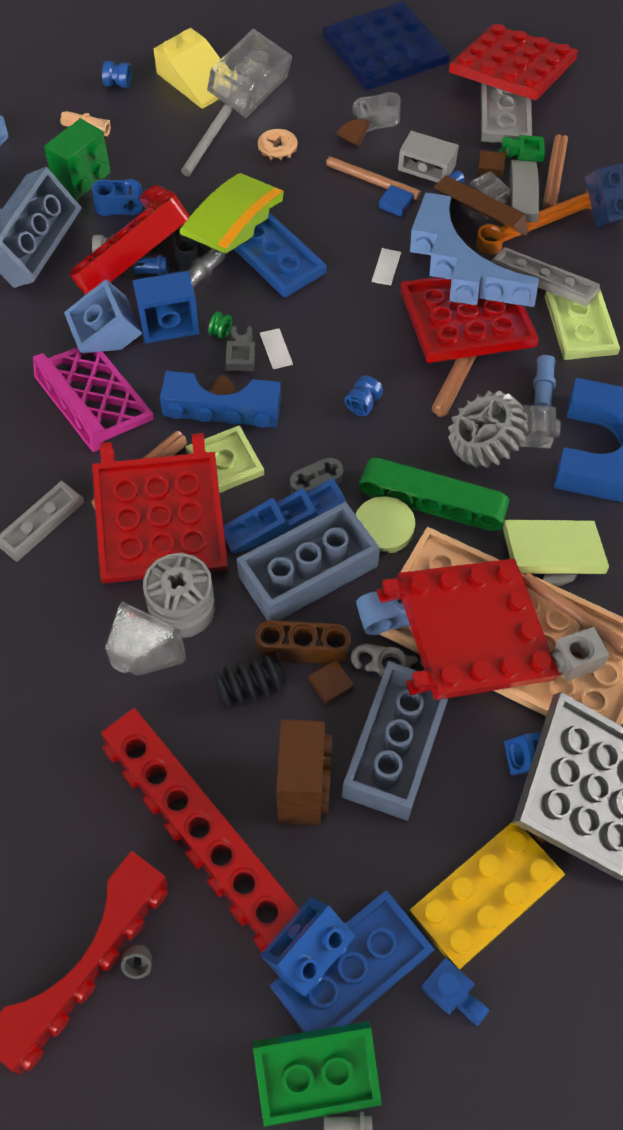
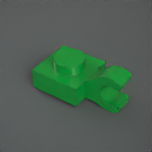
(526, 148)

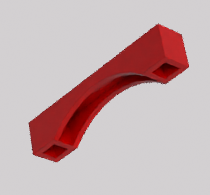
(29, 1024)

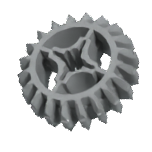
(485, 423)

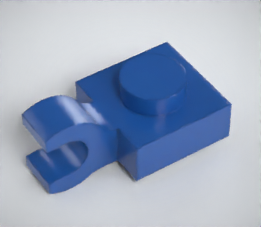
(451, 990)

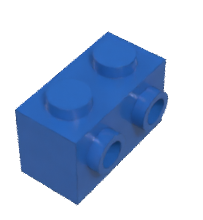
(308, 946)

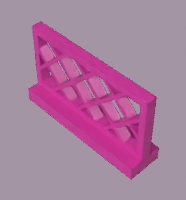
(72, 401)

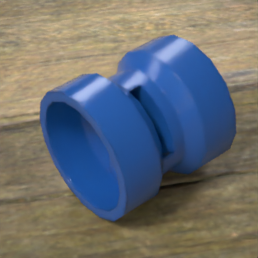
(116, 74)
(363, 395)

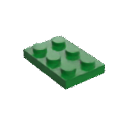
(316, 1073)

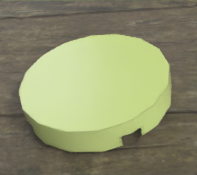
(388, 522)

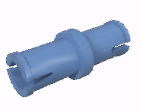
(544, 382)

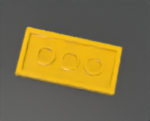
(486, 894)

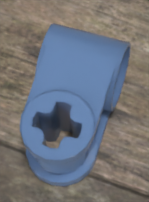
(379, 616)

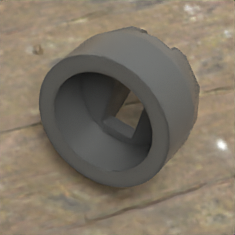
(128, 961)

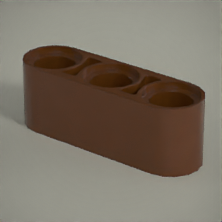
(316, 633)

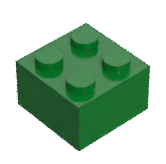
(78, 157)

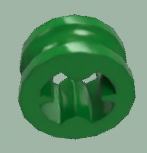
(220, 325)

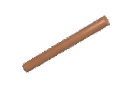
(369, 176)
(573, 611)

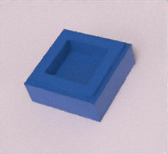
(396, 200)

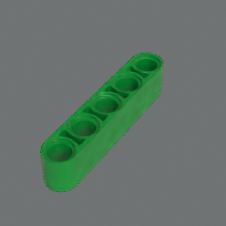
(435, 494)

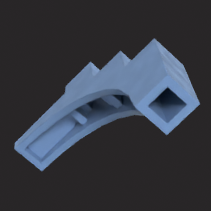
(452, 259)

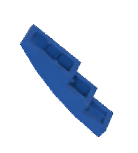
(276, 518)

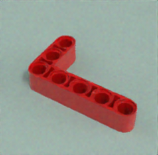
(160, 219)

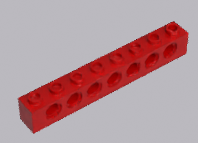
(134, 732)

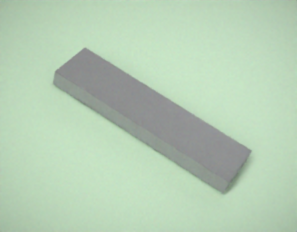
(550, 277)

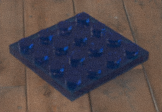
(385, 45)

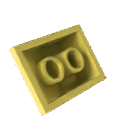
(187, 64)

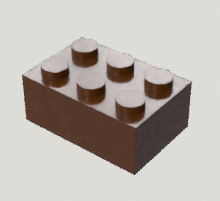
(303, 772)

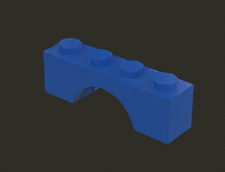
(254, 405)

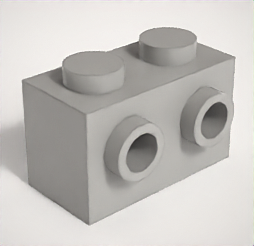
(427, 156)

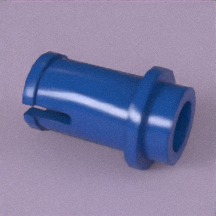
(152, 266)

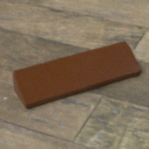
(483, 204)

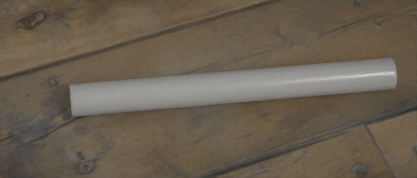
(206, 140)

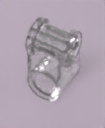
(381, 110)

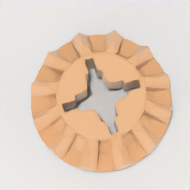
(270, 139)

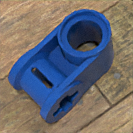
(113, 197)

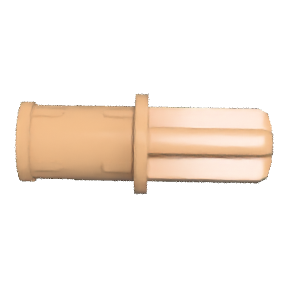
(69, 118)

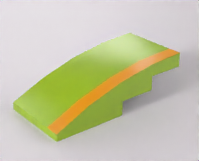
(232, 213)

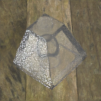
(143, 642)

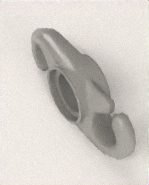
(378, 655)

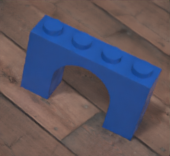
(591, 472)

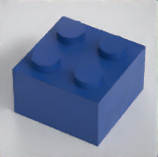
(166, 306)

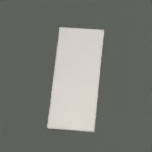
(386, 266)
(276, 348)

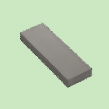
(39, 520)

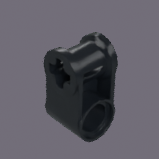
(185, 250)

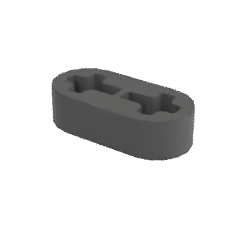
(315, 474)

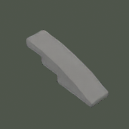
(524, 188)

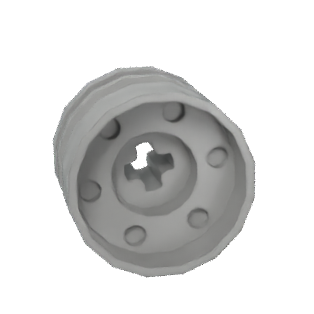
(180, 593)

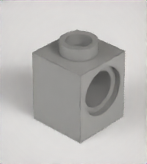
(585, 643)

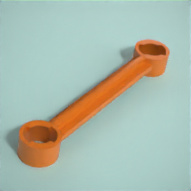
(545, 217)

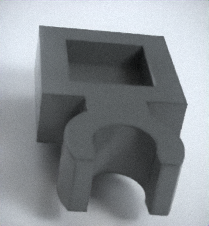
(240, 351)

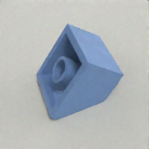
(102, 320)

